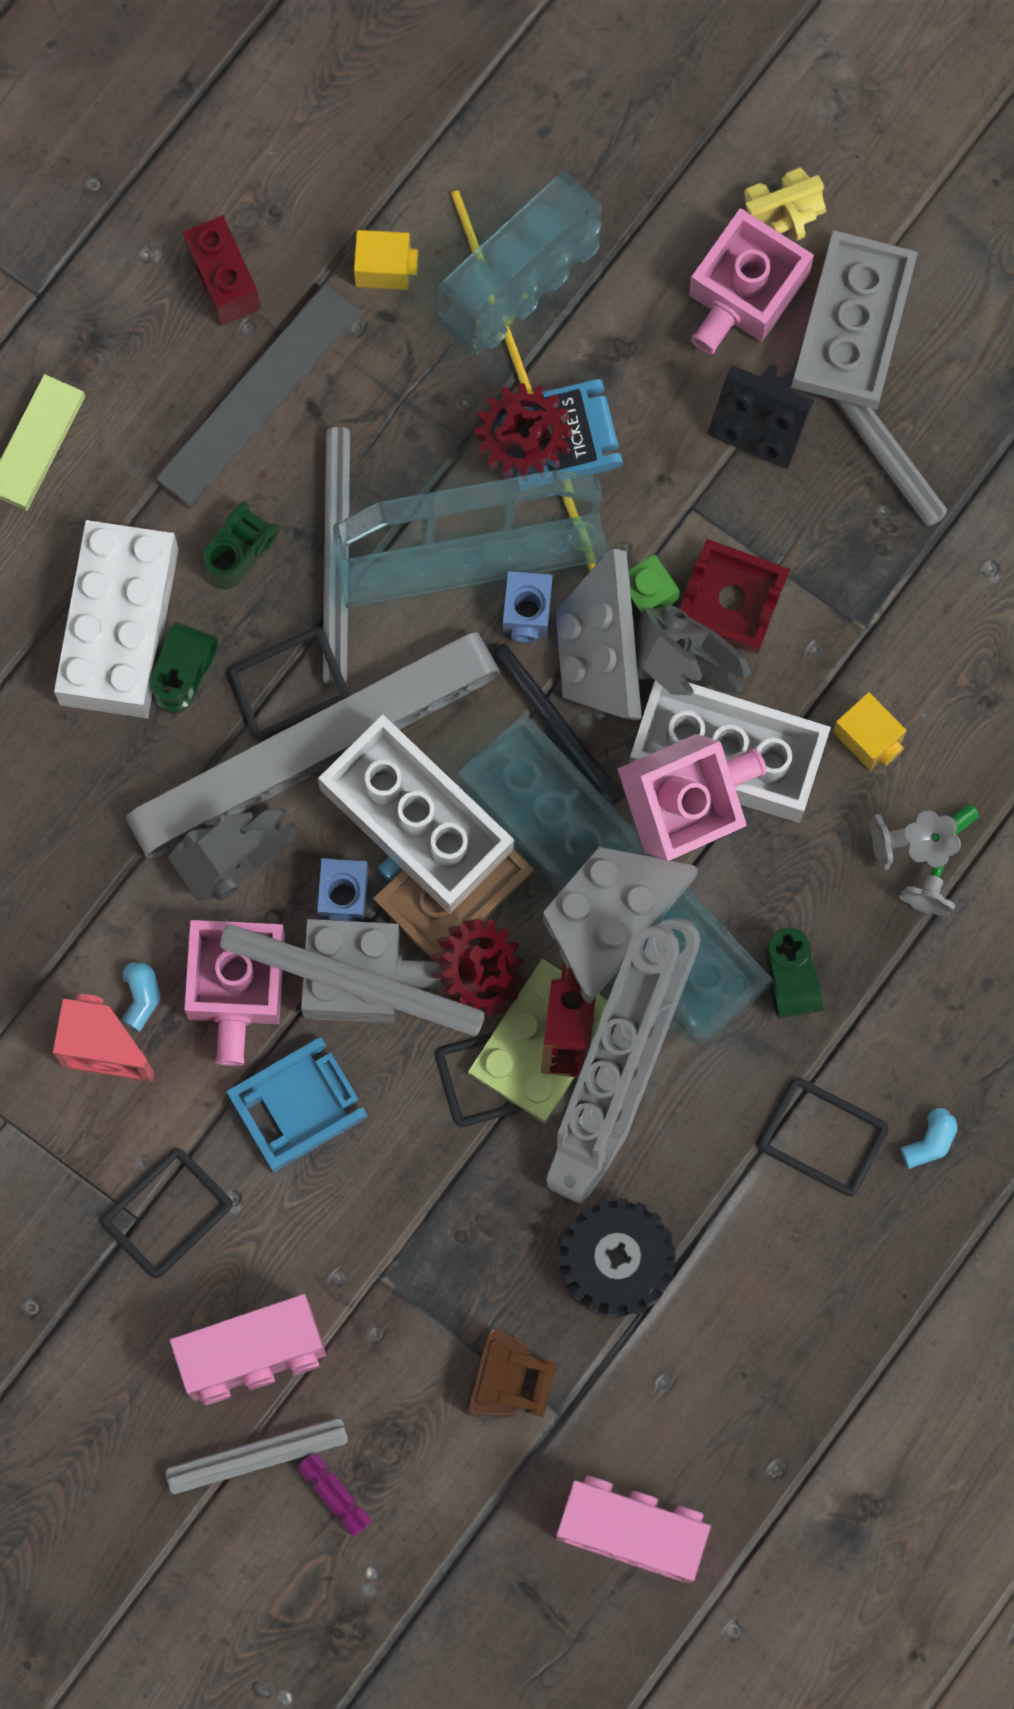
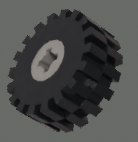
(608, 1280)

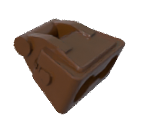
(501, 1377)

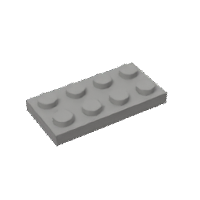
(854, 320)

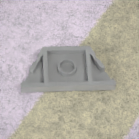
(599, 640)
(607, 906)

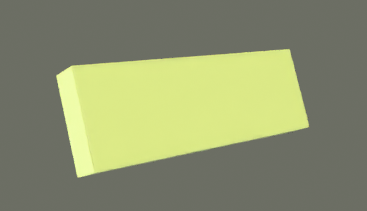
(37, 440)

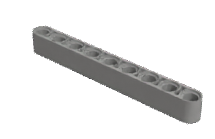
(311, 744)

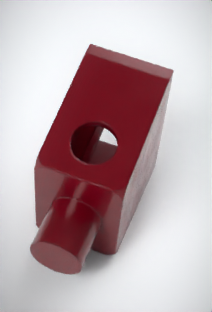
(567, 1027)

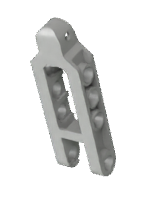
(641, 997)

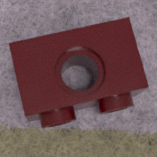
(222, 270)

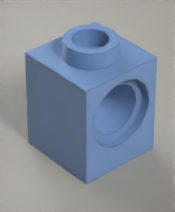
(532, 588)
(342, 873)

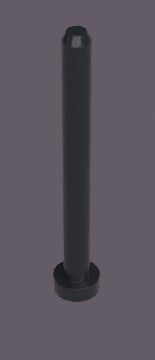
(559, 727)

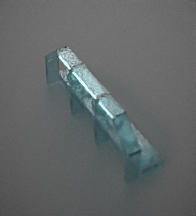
(472, 558)

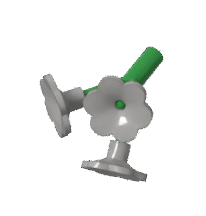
(930, 840)

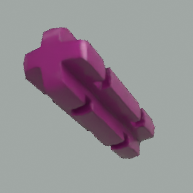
(334, 1494)

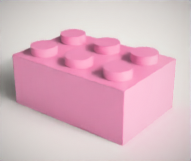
(249, 1350)
(634, 1530)

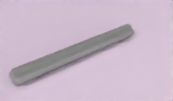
(336, 509)
(352, 979)

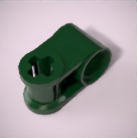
(244, 540)
(183, 660)
(794, 982)

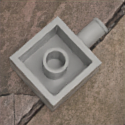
(367, 947)

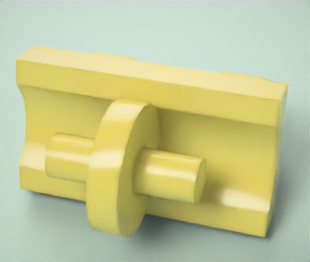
(788, 207)

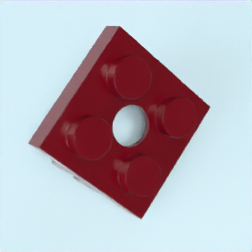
(757, 578)

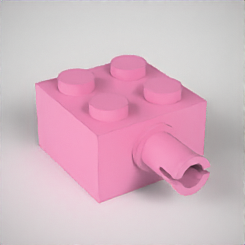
(747, 280)
(687, 794)
(231, 986)

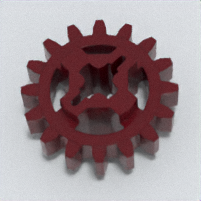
(509, 441)
(479, 967)

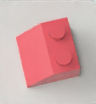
(96, 1041)

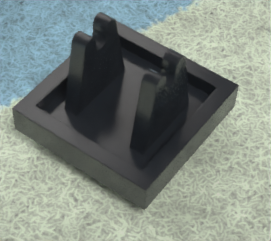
(761, 414)

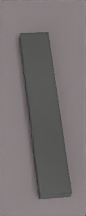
(257, 396)

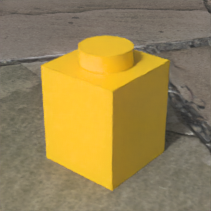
(384, 260)
(870, 732)

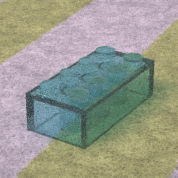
(520, 263)

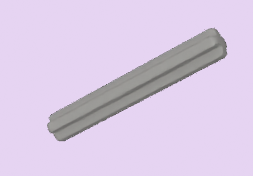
(894, 461)
(256, 1455)

